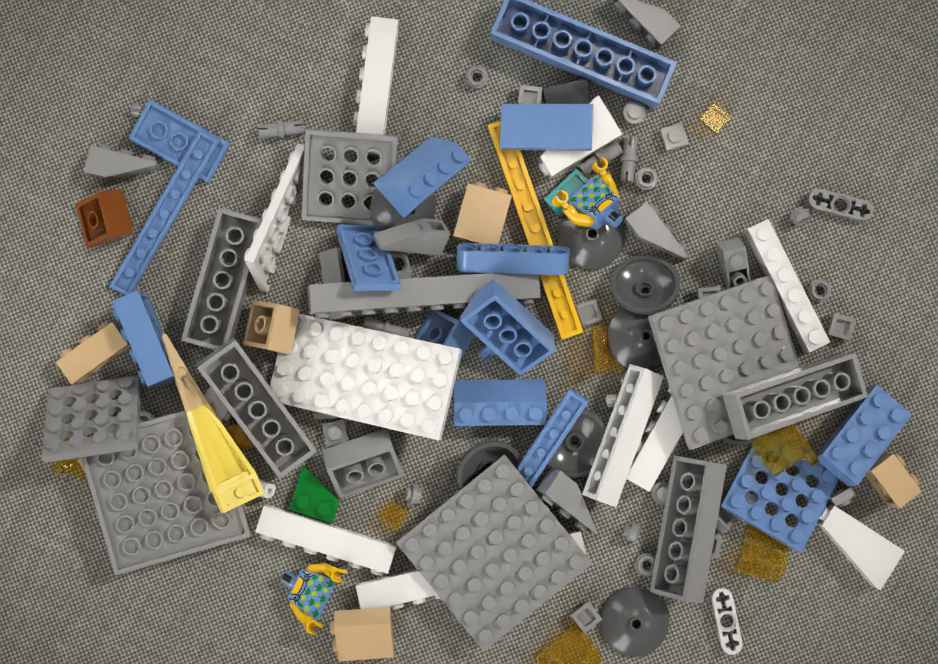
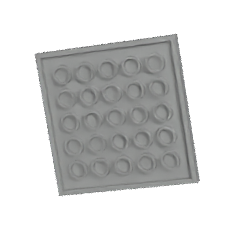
(719, 348)
(158, 499)
(494, 552)

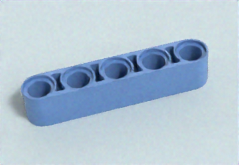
(512, 259)

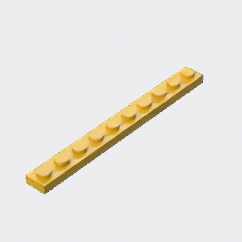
(536, 233)

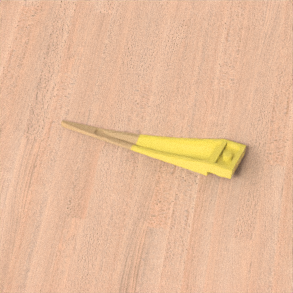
(224, 465)

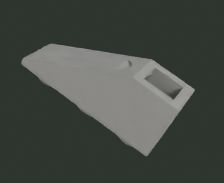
(651, 20)
(113, 165)
(650, 229)
(418, 236)
(733, 262)
(565, 494)

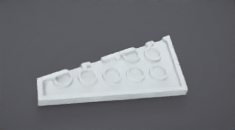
(271, 234)

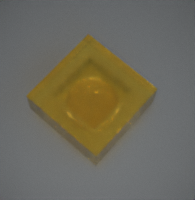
(715, 118)
(393, 515)

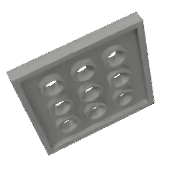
(315, 163)
(101, 442)

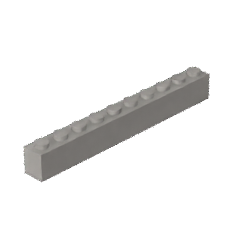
(417, 293)

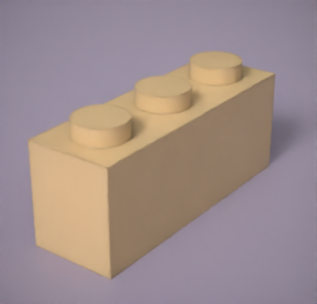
(92, 353)

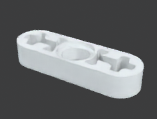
(729, 602)

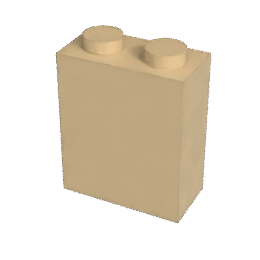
(482, 214)
(363, 634)

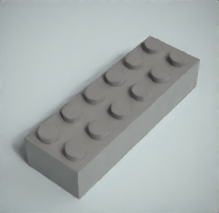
(221, 282)
(795, 396)
(256, 407)
(688, 529)

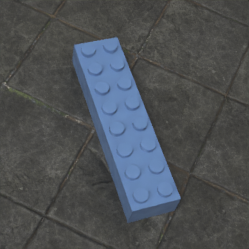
(583, 51)

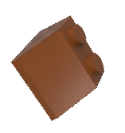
(104, 217)

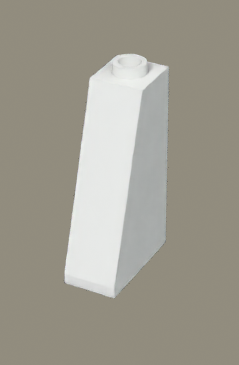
(604, 133)
(863, 547)

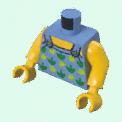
(594, 202)
(311, 592)

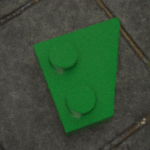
(314, 498)

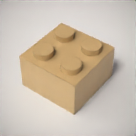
(271, 327)
(893, 480)

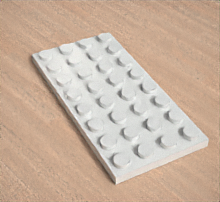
(368, 376)

